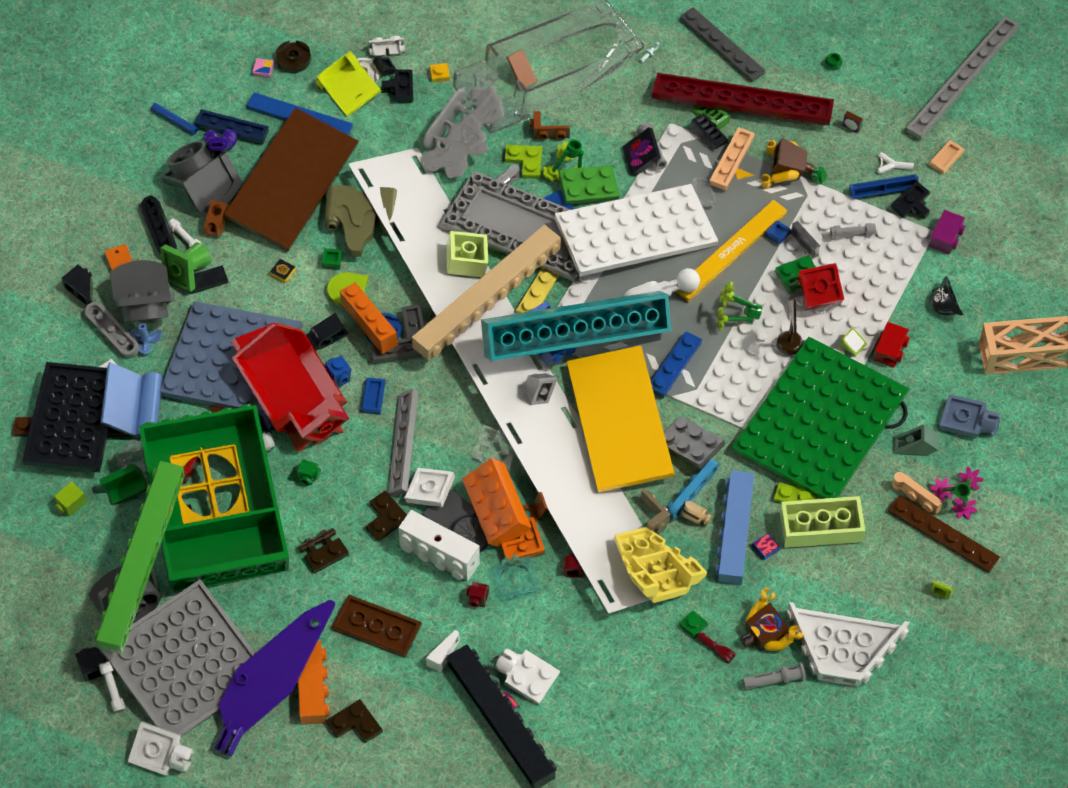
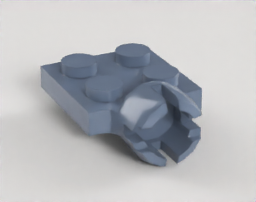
(968, 417)

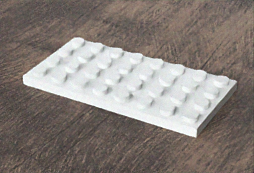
(635, 229)

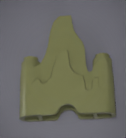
(356, 214)

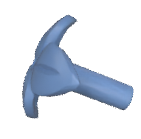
(142, 336)

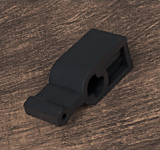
(327, 332)

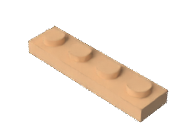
(732, 158)

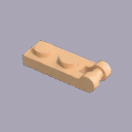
(917, 493)

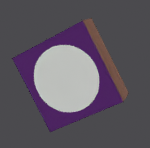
(852, 121)

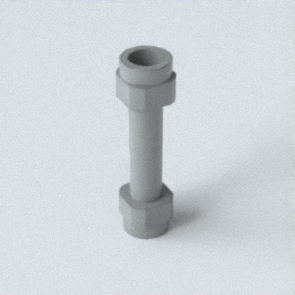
(869, 229)

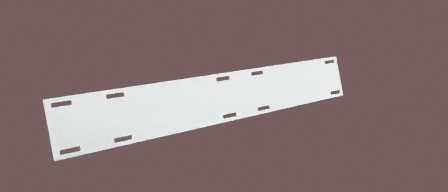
(550, 447)

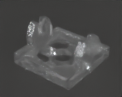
(497, 437)

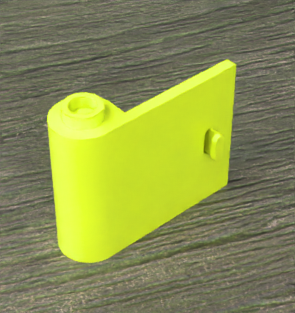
(348, 83)

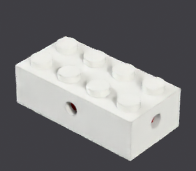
(439, 546)

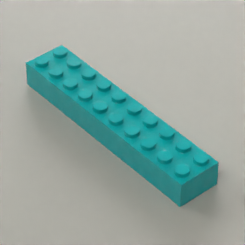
(575, 325)

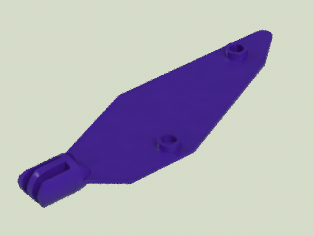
(269, 676)

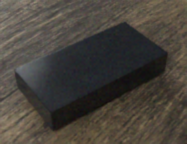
(210, 279)

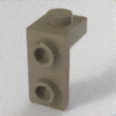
(662, 518)

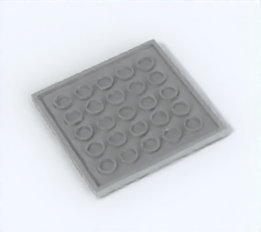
(181, 659)

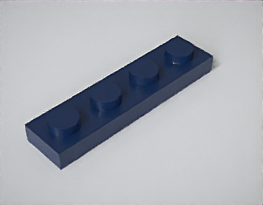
(244, 129)

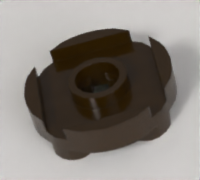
(296, 64)

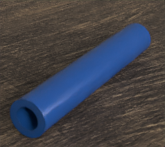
(185, 125)

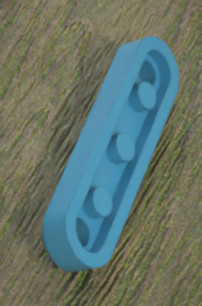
(695, 485)

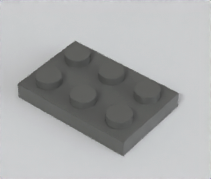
(692, 442)

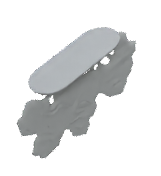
(462, 137)

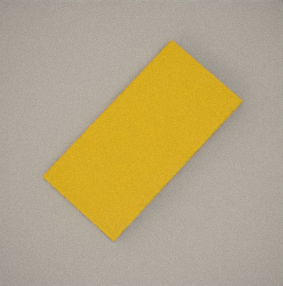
(620, 419)

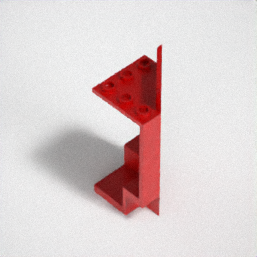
(291, 383)

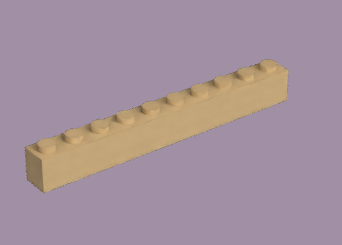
(486, 292)

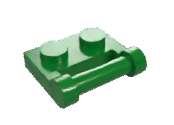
(788, 273)

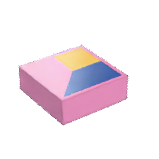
(263, 68)

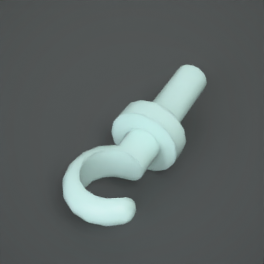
(649, 52)

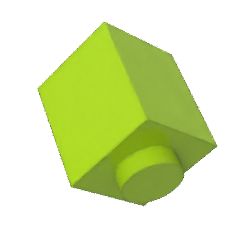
(70, 499)

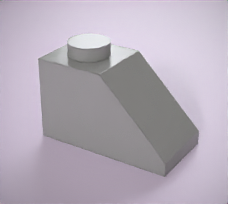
(539, 388)

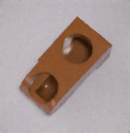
(215, 218)

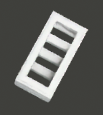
(438, 657)

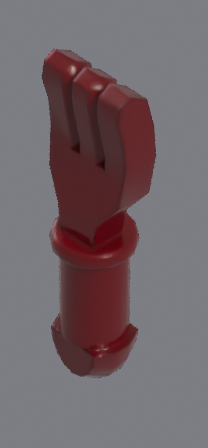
(722, 651)

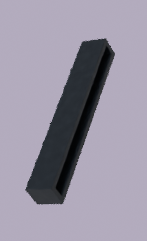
(501, 717)

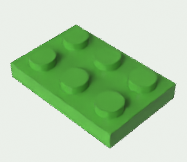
(588, 184)

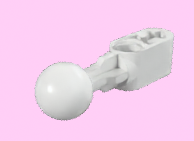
(686, 280)

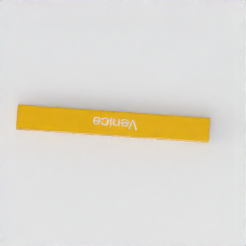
(735, 247)

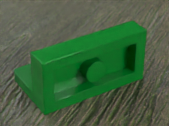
(124, 484)

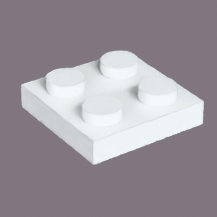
(430, 487)

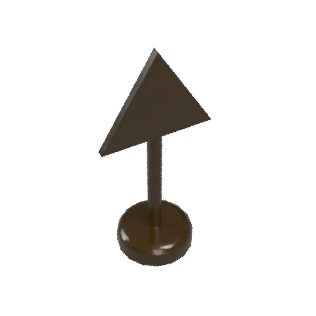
(790, 341)

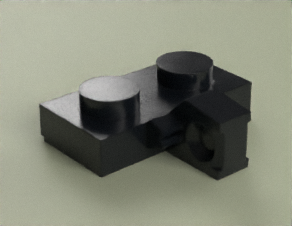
(400, 86)
(912, 201)

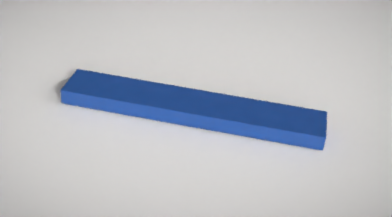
(282, 110)

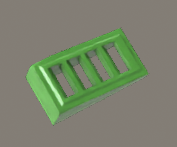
(723, 119)

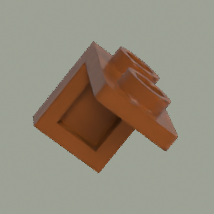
(548, 132)

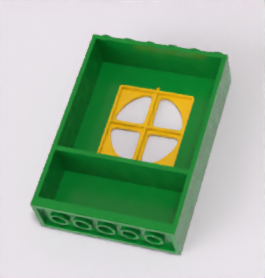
(225, 545)

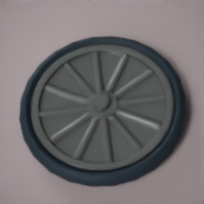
(470, 528)

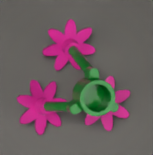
(961, 491)

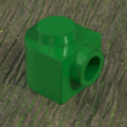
(308, 472)

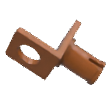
(538, 507)

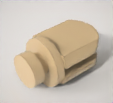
(695, 513)

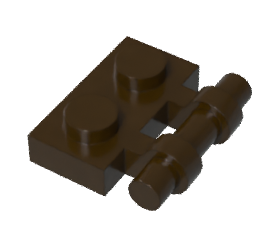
(326, 555)

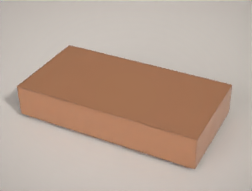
(521, 68)

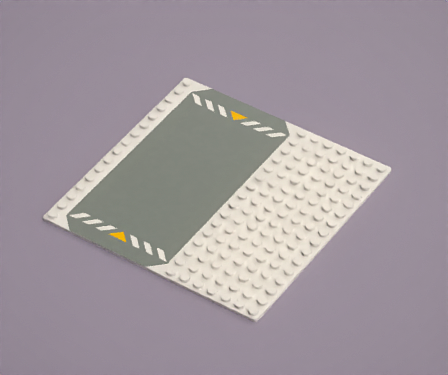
(742, 363)

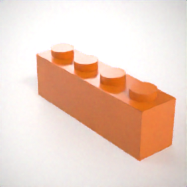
(368, 318)
(312, 688)

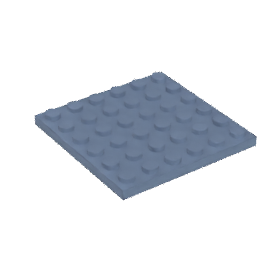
(203, 360)

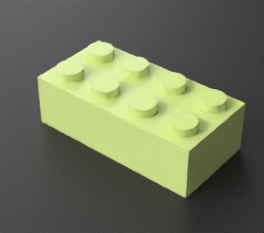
(822, 521)

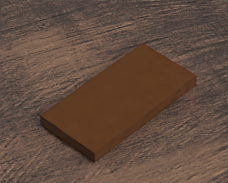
(377, 626)

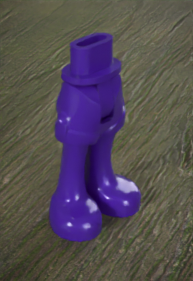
(220, 143)

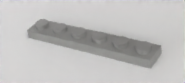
(403, 443)

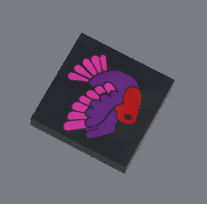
(641, 152)

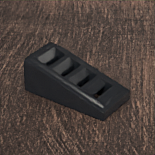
(703, 127)

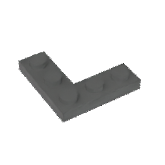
(413, 323)

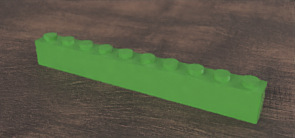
(140, 557)

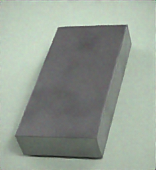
(806, 241)

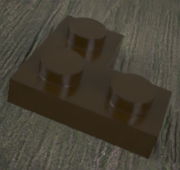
(390, 516)
(356, 717)

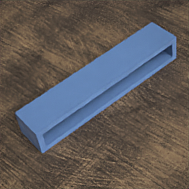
(735, 528)

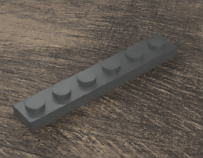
(722, 44)

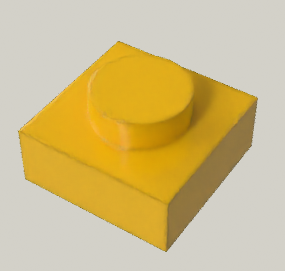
(439, 72)

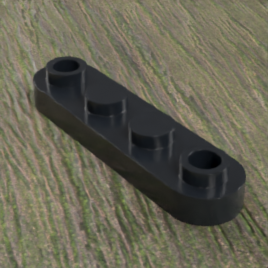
(157, 223)

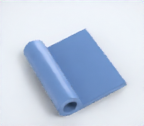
(130, 399)

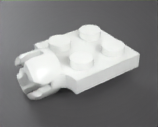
(526, 674)
(159, 750)

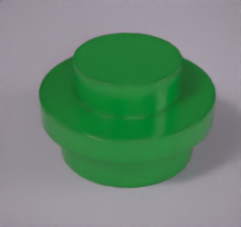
(833, 61)
(819, 175)

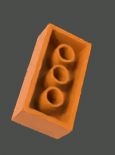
(496, 502)

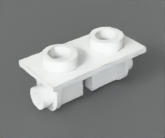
(393, 44)

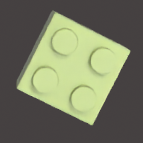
(467, 254)

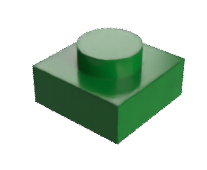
(332, 258)
(693, 624)

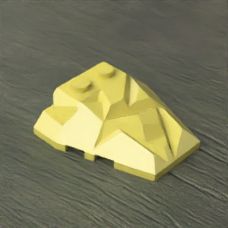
(656, 567)

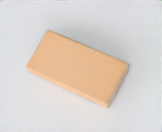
(946, 157)

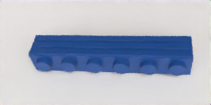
(882, 186)

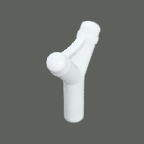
(891, 164)

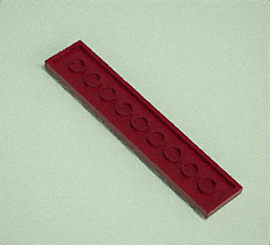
(743, 99)

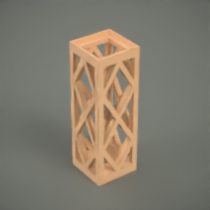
(994, 334)

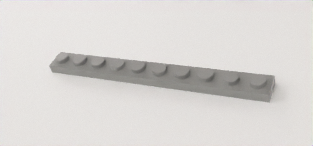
(962, 78)

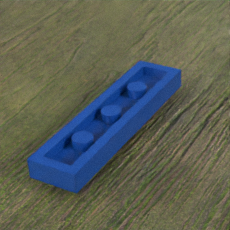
(675, 364)

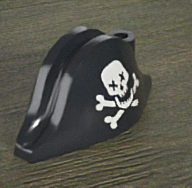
(944, 299)

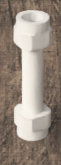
(175, 226)
(106, 669)

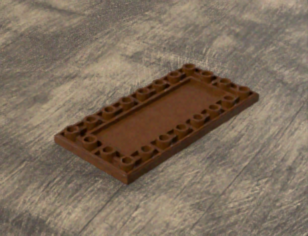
(291, 179)

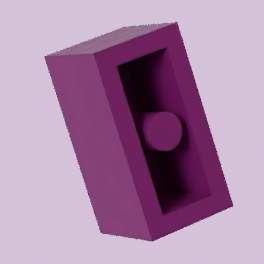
(947, 231)

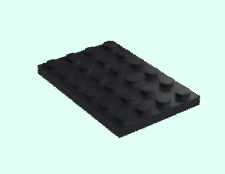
(67, 419)

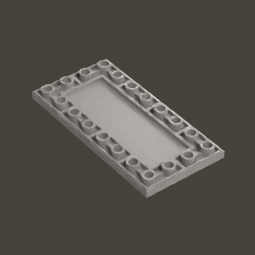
(507, 219)

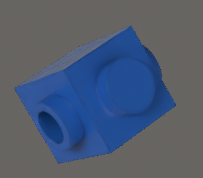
(339, 370)

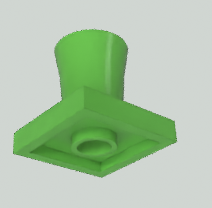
(183, 264)

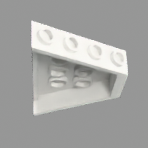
(844, 646)

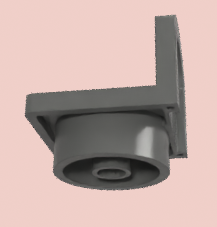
(202, 175)
(141, 290)
(102, 588)

